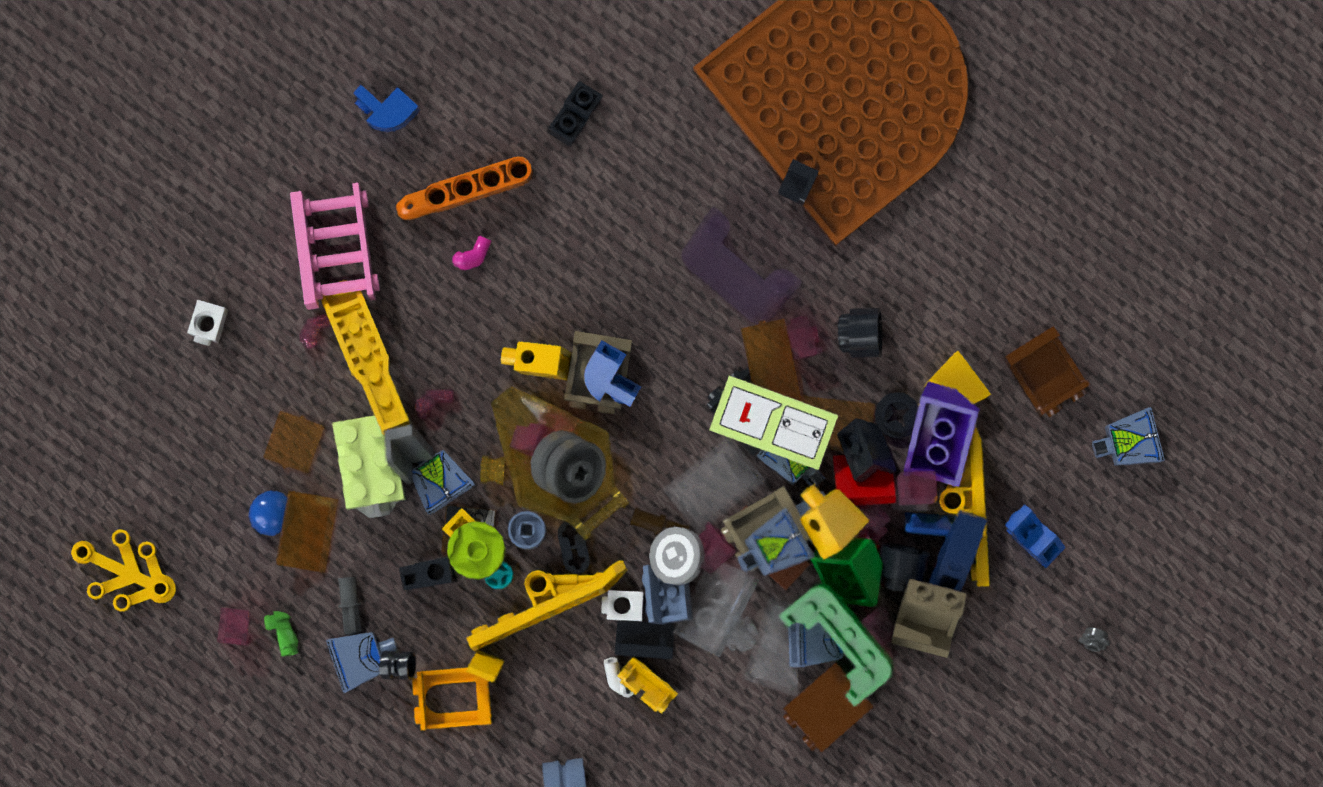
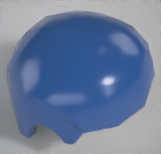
(268, 512)

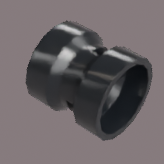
(397, 665)

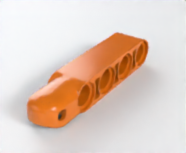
(421, 199)

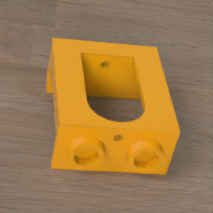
(432, 720)

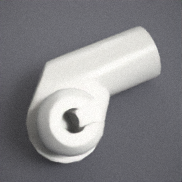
(612, 670)

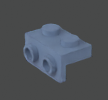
(665, 601)

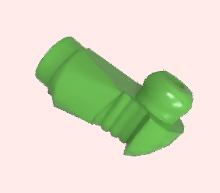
(286, 636)

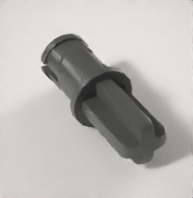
(349, 605)

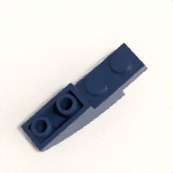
(958, 551)

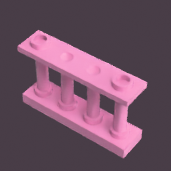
(308, 235)

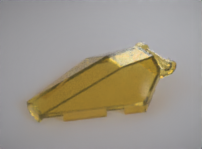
(520, 409)

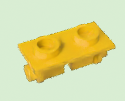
(637, 676)

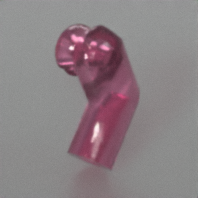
(311, 329)
(430, 398)

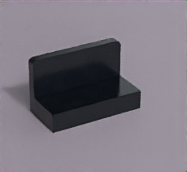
(865, 449)
(644, 639)

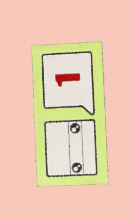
(773, 422)

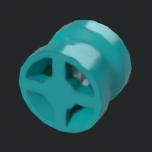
(496, 581)

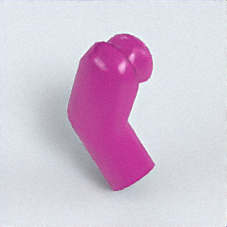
(472, 258)

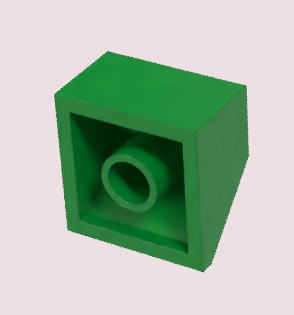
(852, 572)

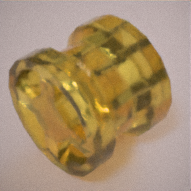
(492, 470)

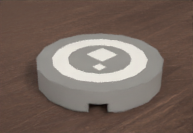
(676, 555)

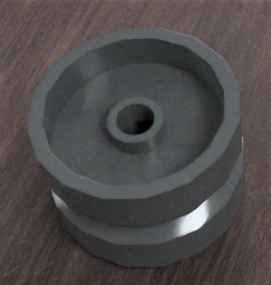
(568, 466)

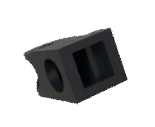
(427, 574)

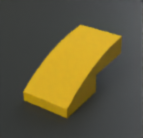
(485, 666)

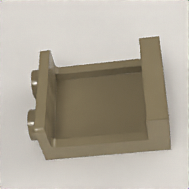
(583, 349)
(748, 520)
(928, 618)

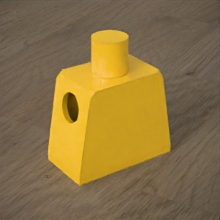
(548, 360)
(959, 375)
(830, 520)

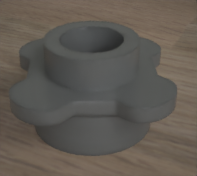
(1095, 639)

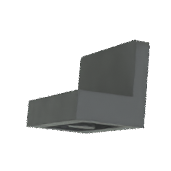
(404, 447)

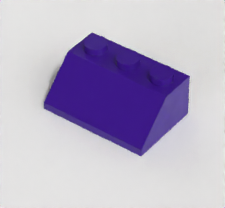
(942, 434)

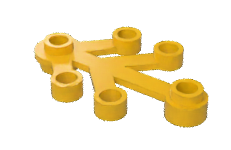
(127, 573)

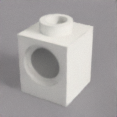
(202, 311)
(633, 614)

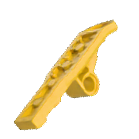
(365, 355)
(973, 501)
(559, 595)

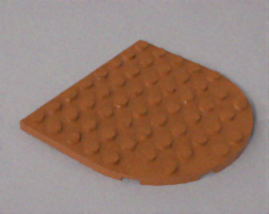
(848, 90)

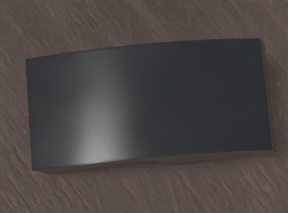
(574, 113)

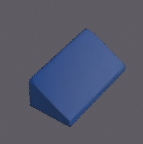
(928, 524)

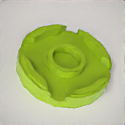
(476, 550)

